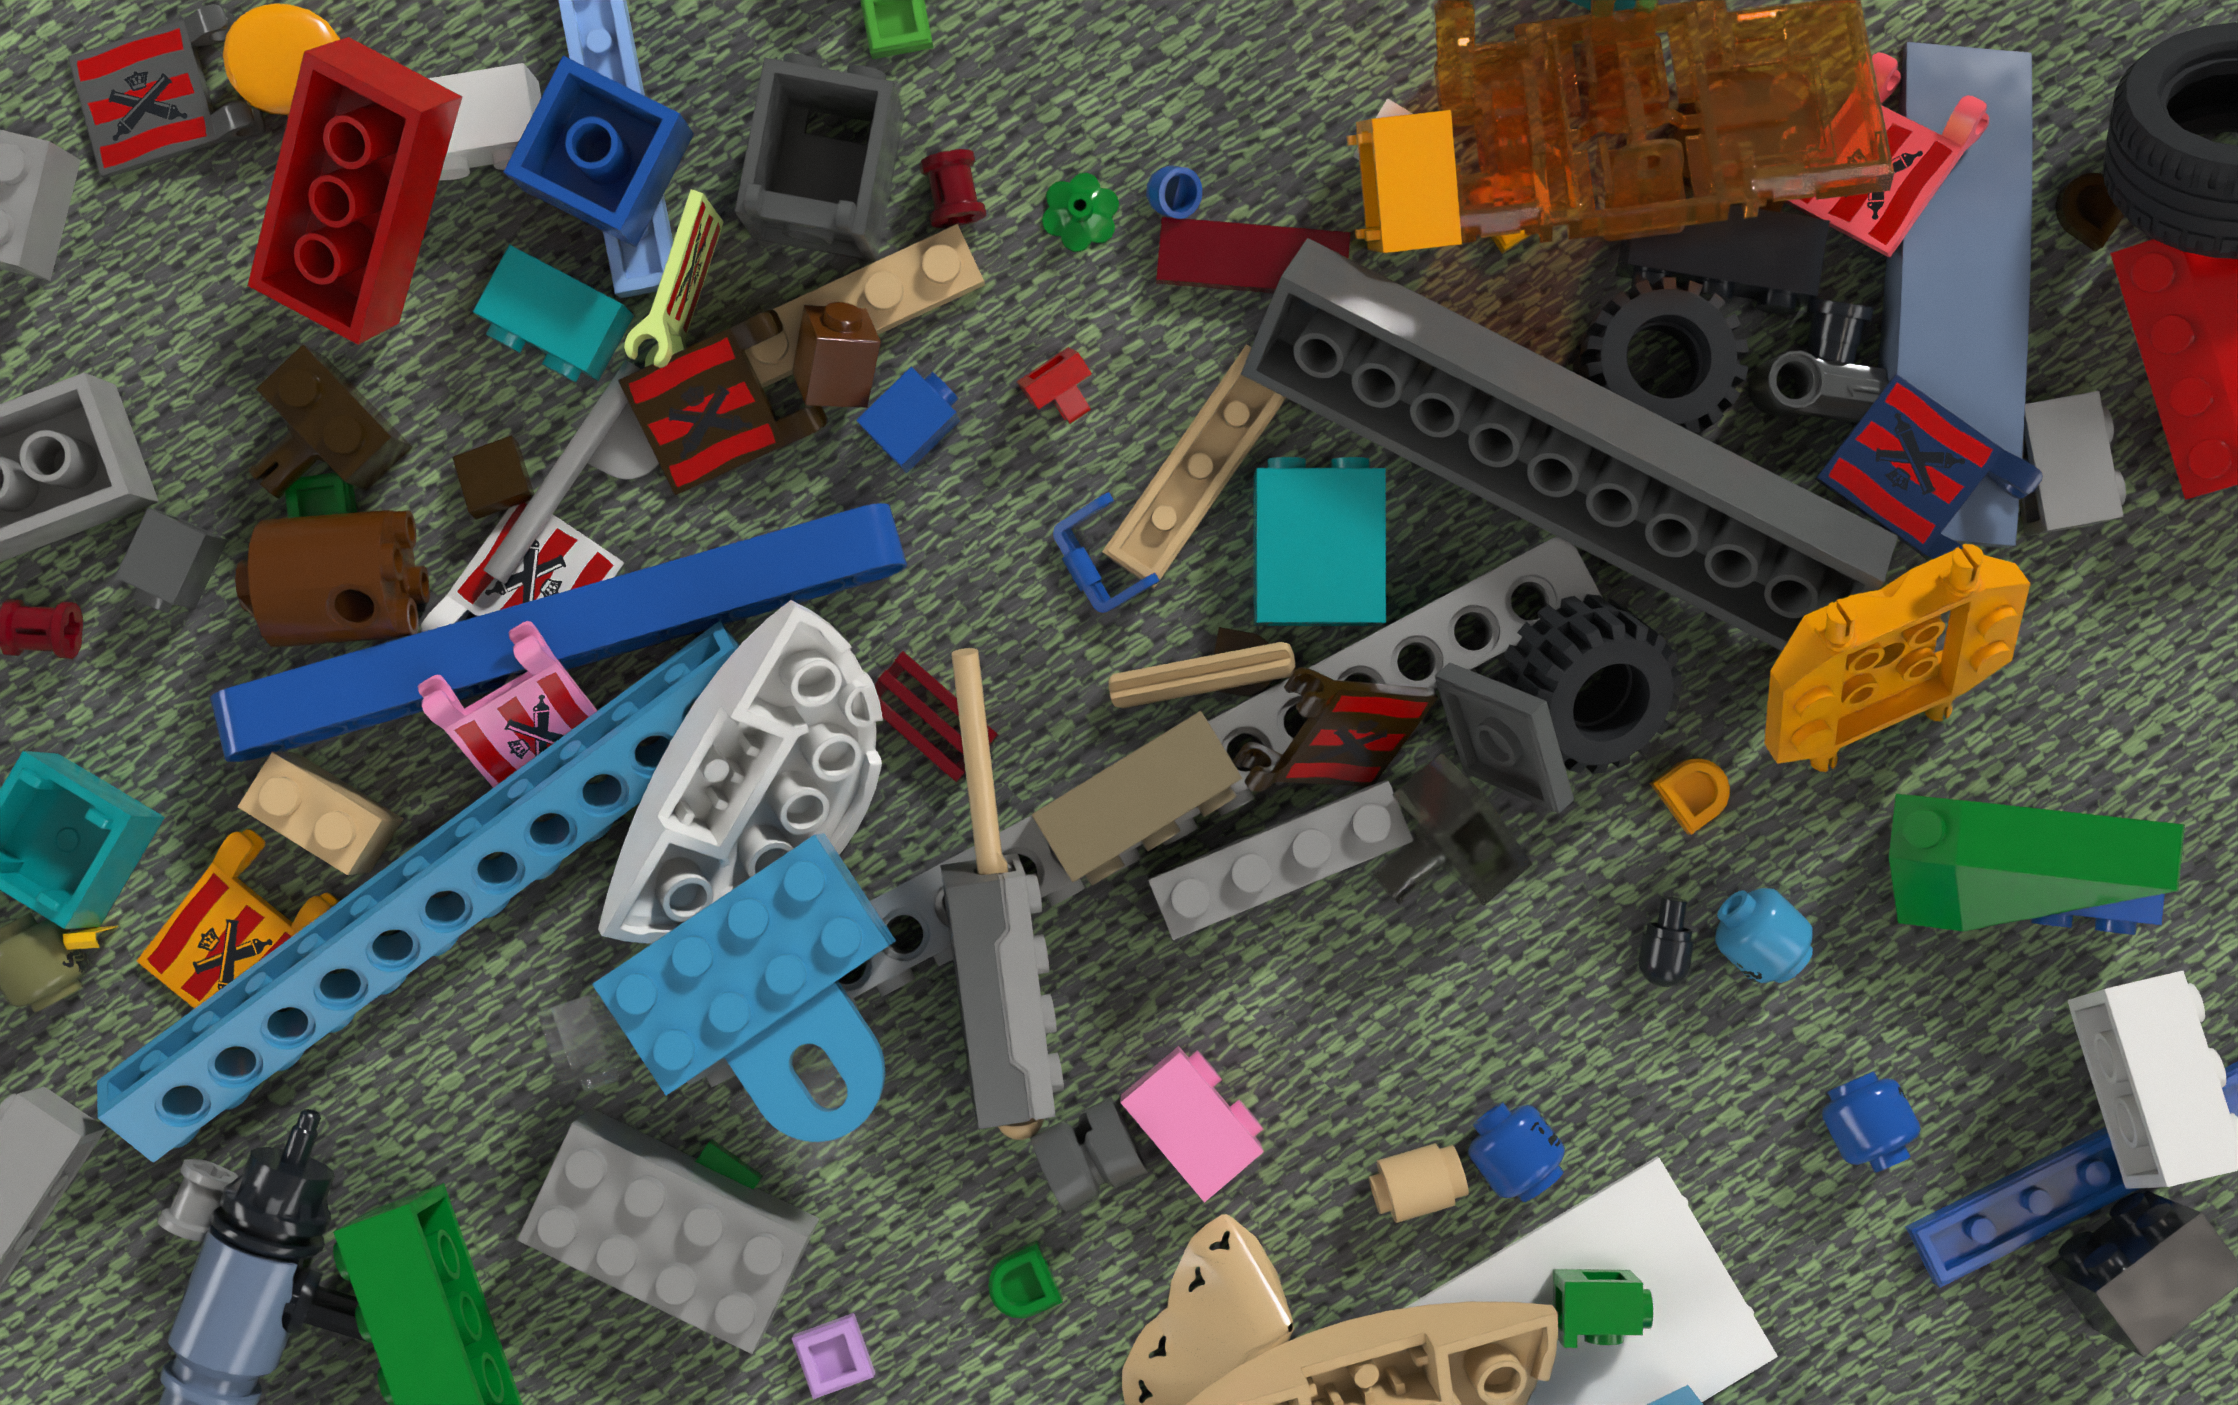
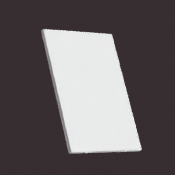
(1644, 1225)

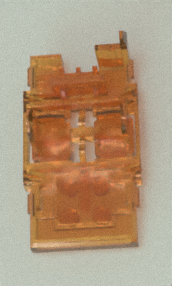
(1776, 93)

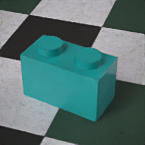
(553, 314)

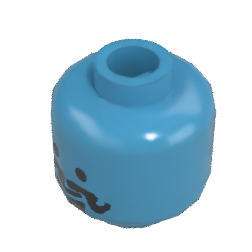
(1764, 935)

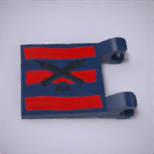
(1917, 465)

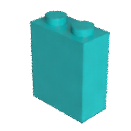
(1319, 543)

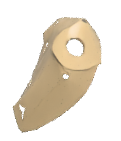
(1216, 1324)

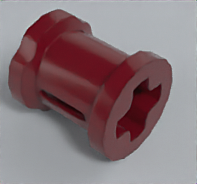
(952, 188)
(40, 628)

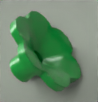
(1085, 226)

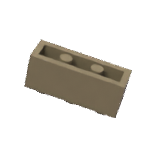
(1138, 799)

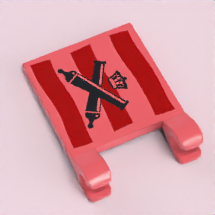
(1919, 163)

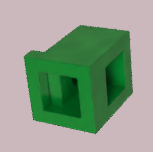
(1600, 1305)

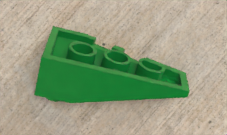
(2002, 864)

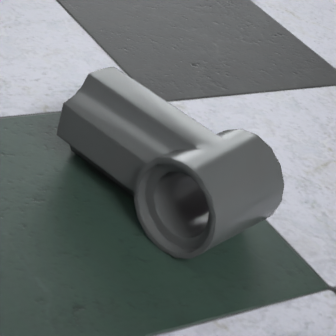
(1822, 387)

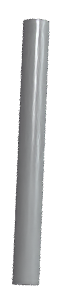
(560, 478)

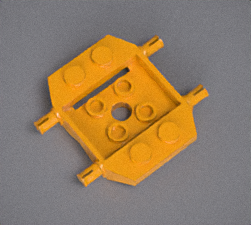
(1874, 655)

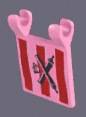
(516, 719)

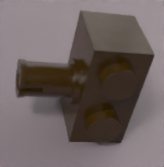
(326, 424)

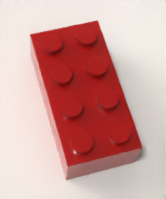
(353, 189)

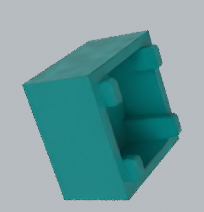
(68, 839)

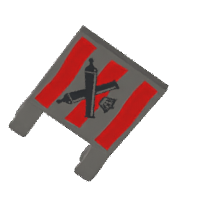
(151, 98)

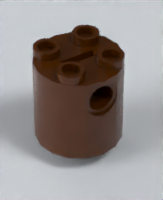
(333, 578)

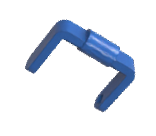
(1082, 567)

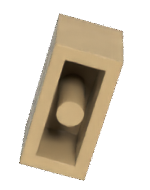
(320, 812)

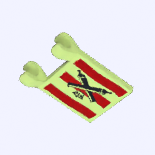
(679, 284)

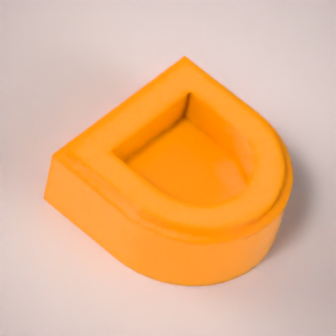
(1693, 792)

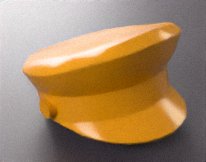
(267, 50)

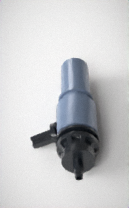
(252, 1278)

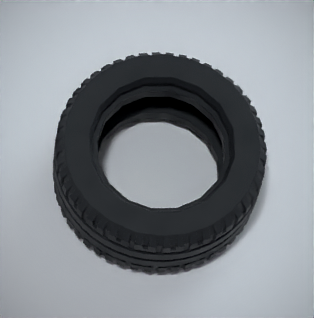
(2156, 163)

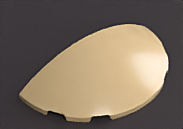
(1404, 1358)

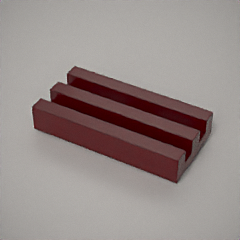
(890, 681)

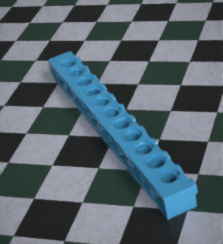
(140, 1094)

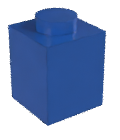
(911, 417)

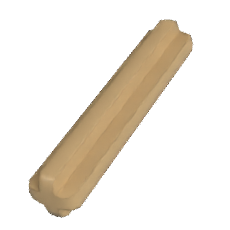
(1202, 675)

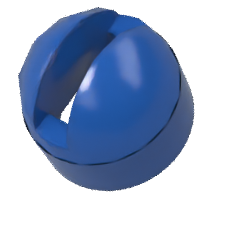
(1174, 191)

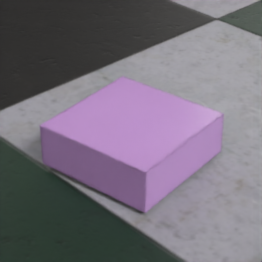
(833, 1356)

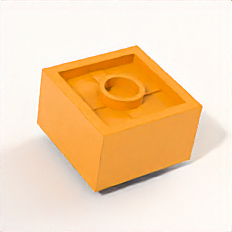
(1408, 182)

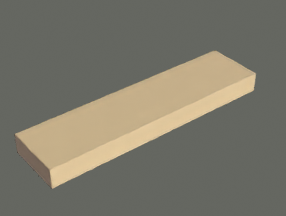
(1194, 474)

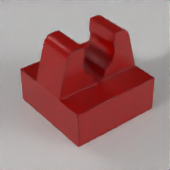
(1057, 383)

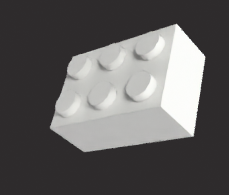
(2157, 1081)

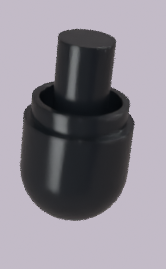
(1667, 945)

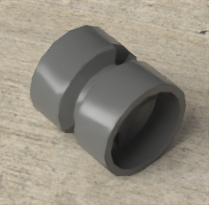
(1088, 1155)

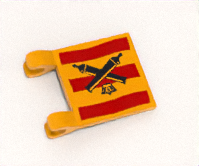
(222, 926)

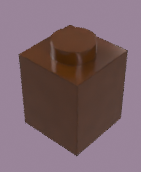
(836, 355)

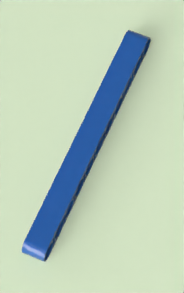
(576, 624)

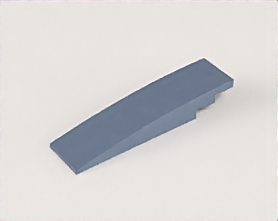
(1963, 270)

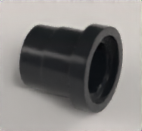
(1836, 329)

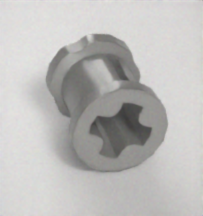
(196, 1199)

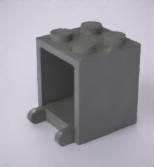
(812, 186)

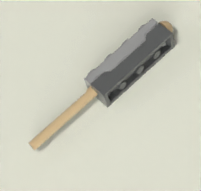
(995, 948)

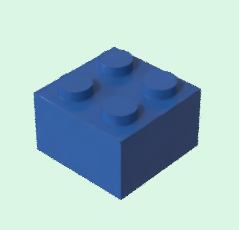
(599, 151)

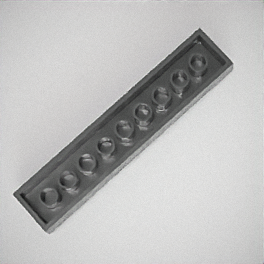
(1560, 449)

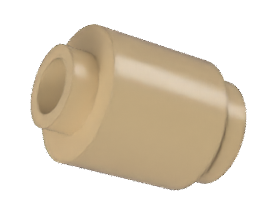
(1418, 1182)

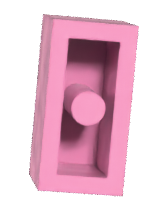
(1193, 1122)

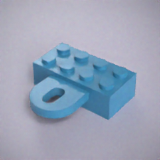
(756, 984)

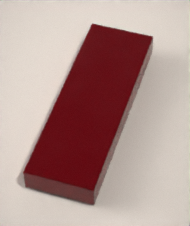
(1234, 253)

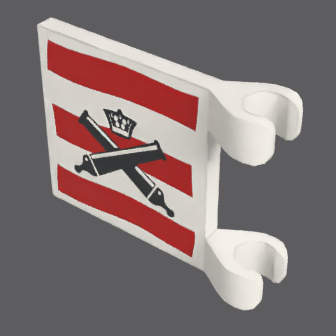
(553, 564)

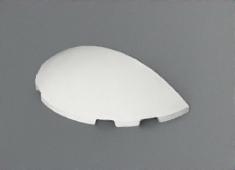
(752, 772)

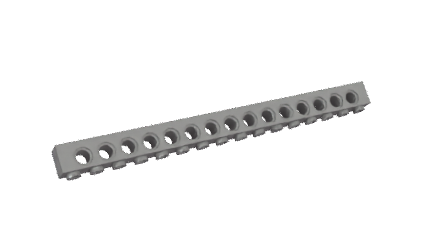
(1549, 569)

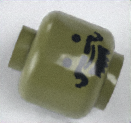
(36, 963)

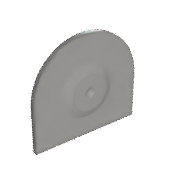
(625, 449)

